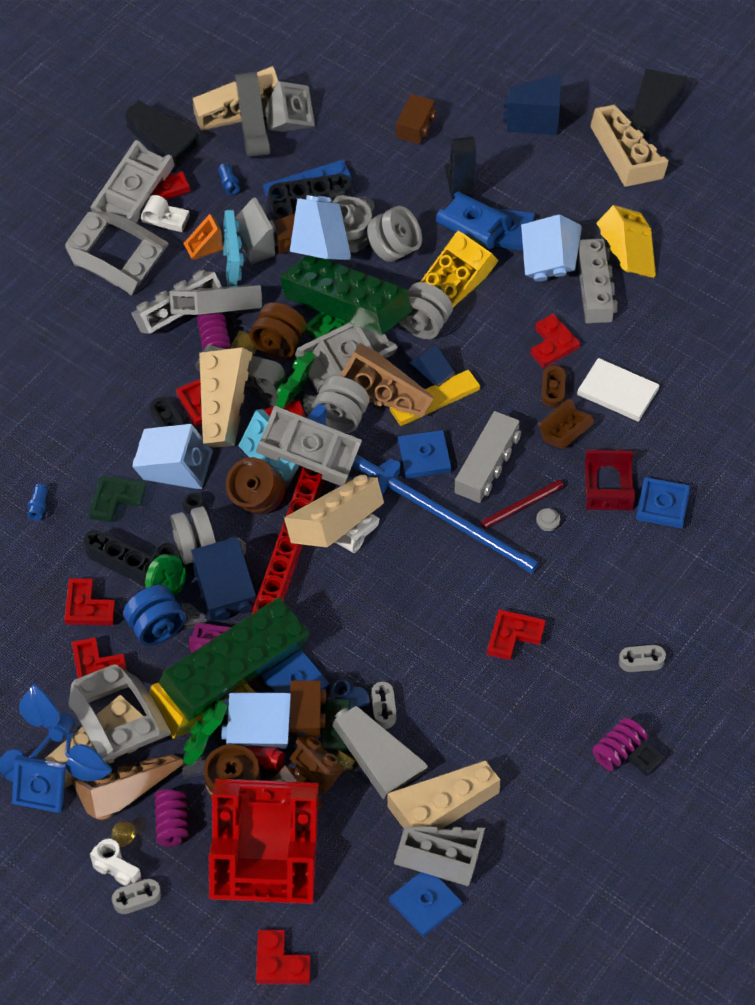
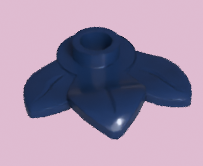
(356, 695)

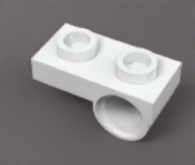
(160, 214)
(354, 538)
(123, 871)

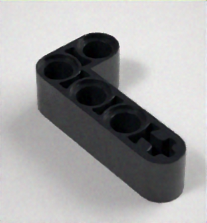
(461, 170)
(332, 185)
(101, 547)

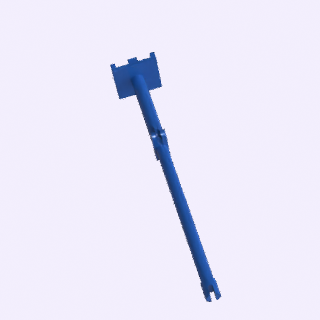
(387, 476)

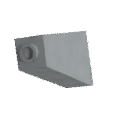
(215, 299)
(378, 753)

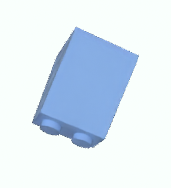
(319, 229)
(550, 247)
(173, 456)
(257, 719)

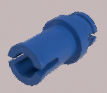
(229, 181)
(37, 503)

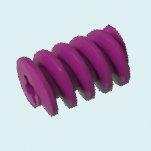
(213, 330)
(618, 742)
(170, 817)

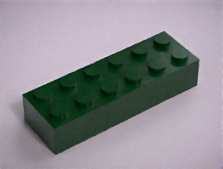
(346, 294)
(233, 658)

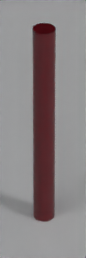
(521, 504)

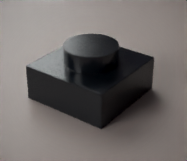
(646, 758)

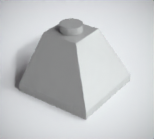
(289, 108)

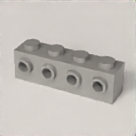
(595, 281)
(158, 312)
(487, 457)

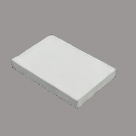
(618, 389)

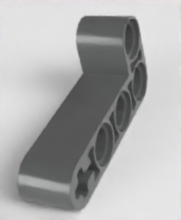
(252, 114)
(263, 374)

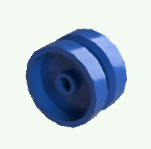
(154, 615)

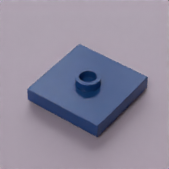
(513, 237)
(424, 454)
(663, 502)
(295, 668)
(38, 784)
(425, 902)

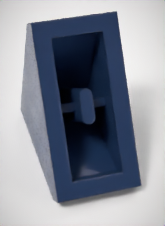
(432, 366)

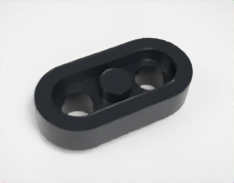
(169, 416)

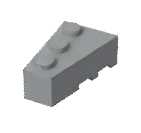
(440, 852)

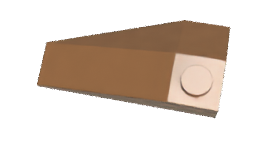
(124, 786)

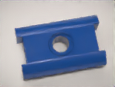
(474, 219)

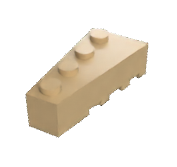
(222, 104)
(626, 149)
(222, 389)
(334, 513)
(112, 716)
(445, 797)

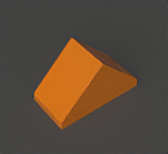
(205, 239)

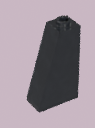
(655, 100)
(162, 133)

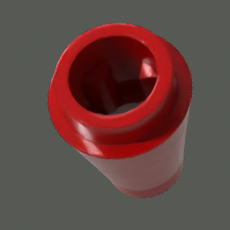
(269, 757)

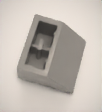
(256, 232)

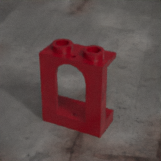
(609, 498)

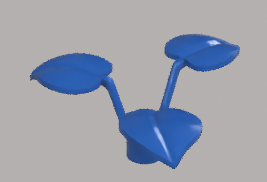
(38, 709)

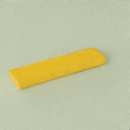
(447, 393)

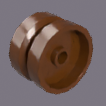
(278, 330)
(255, 485)
(230, 763)

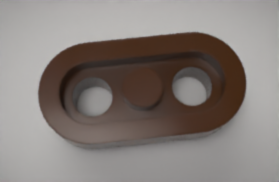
(553, 388)

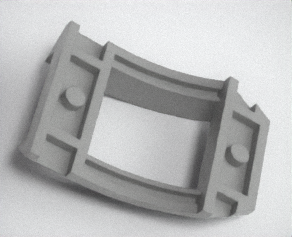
(137, 266)
(127, 736)

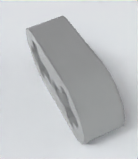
(642, 658)
(388, 704)
(136, 896)

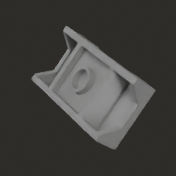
(133, 182)
(337, 347)
(309, 445)

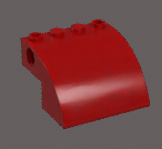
(263, 841)

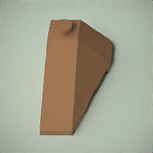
(386, 383)

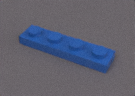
(333, 168)

